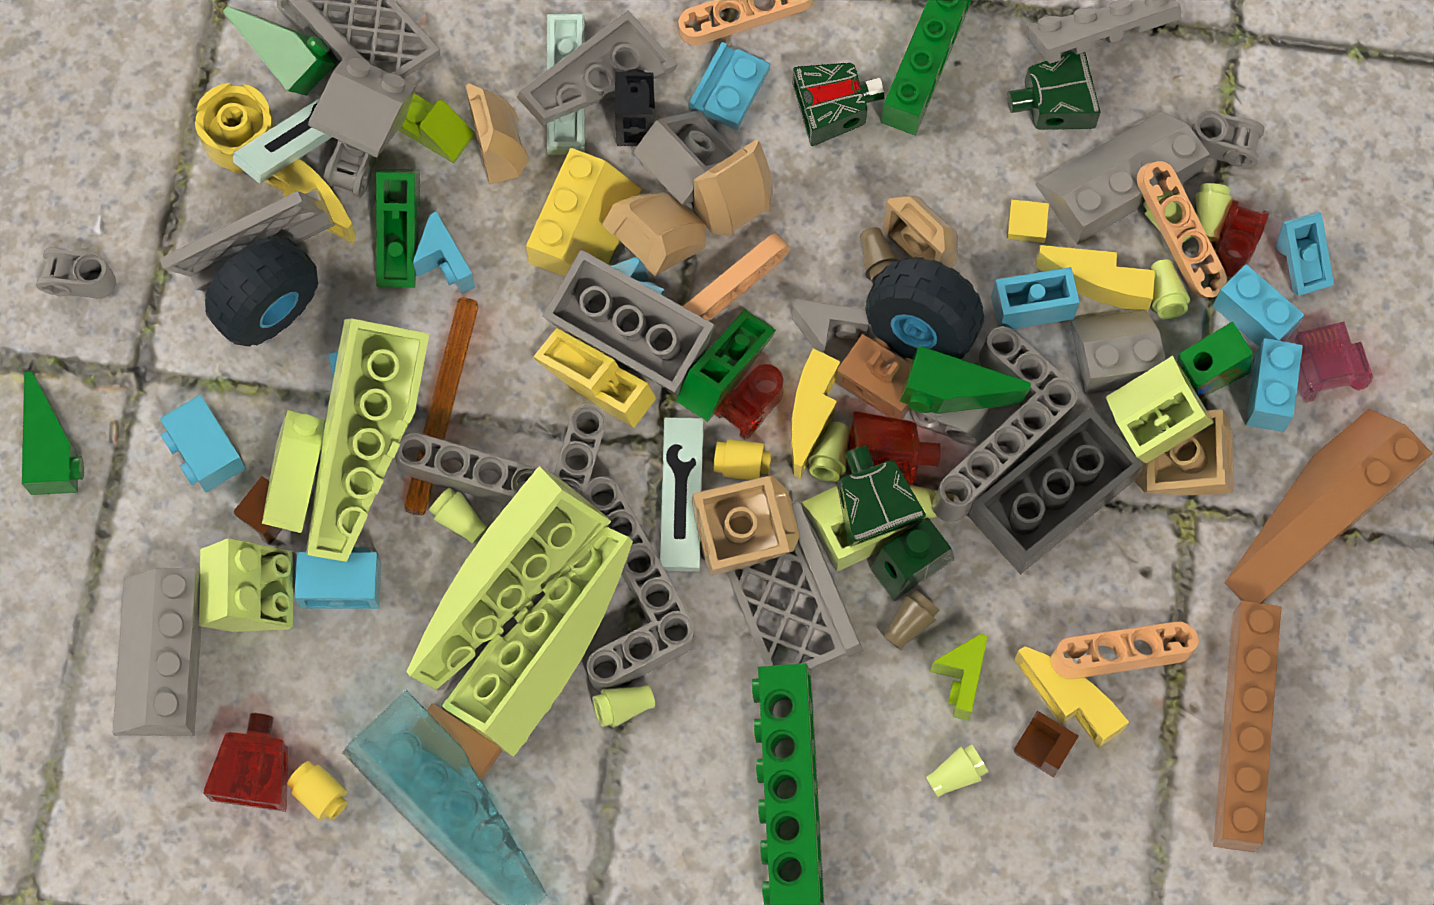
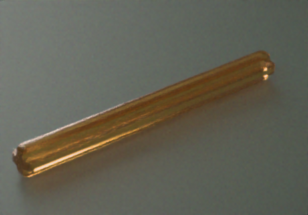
(444, 394)

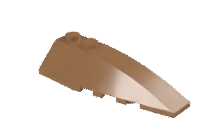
(1327, 500)

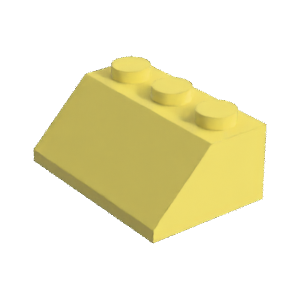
(576, 213)

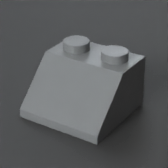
(362, 105)
(680, 151)
(1116, 349)

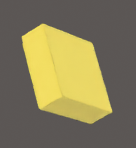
(1027, 221)

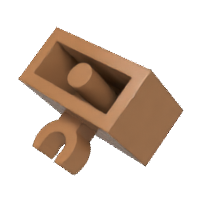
(875, 376)

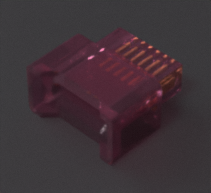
(1331, 361)

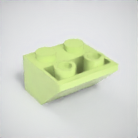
(1158, 410)
(828, 522)
(245, 587)

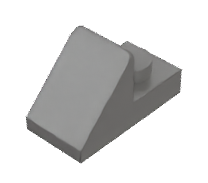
(819, 318)

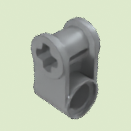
(1230, 138)
(349, 169)
(68, 273)
(959, 426)

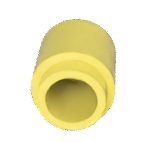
(741, 459)
(318, 791)

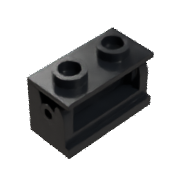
(633, 105)

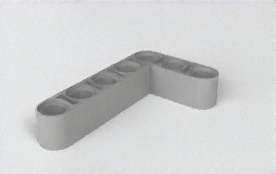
(1013, 433)
(510, 472)
(641, 586)

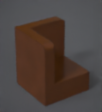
(252, 509)
(1045, 744)

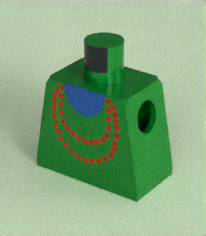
(1222, 355)

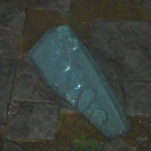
(439, 794)

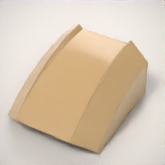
(496, 134)
(734, 190)
(657, 229)
(920, 230)
(1196, 465)
(745, 523)

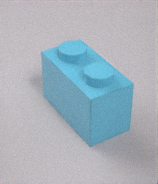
(1035, 299)
(1257, 307)
(1274, 385)
(202, 444)
(339, 584)

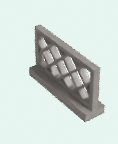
(311, 21)
(291, 217)
(823, 591)

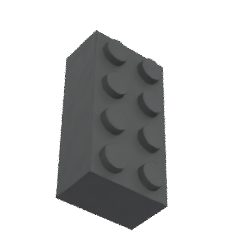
(1055, 490)

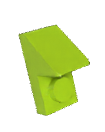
(437, 128)
(963, 664)

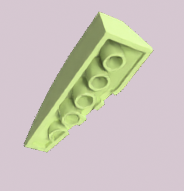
(365, 420)
(505, 572)
(529, 666)

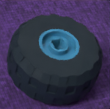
(261, 291)
(924, 306)

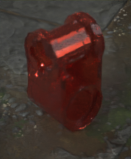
(1242, 234)
(748, 406)

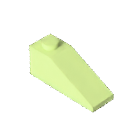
(293, 471)

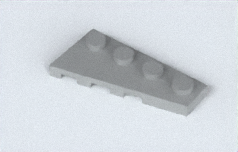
(1076, 32)
(590, 70)

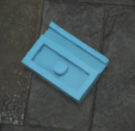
(729, 86)

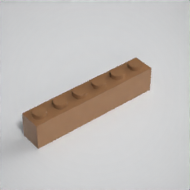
(1247, 727)

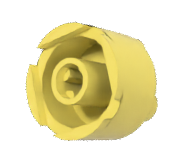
(231, 119)

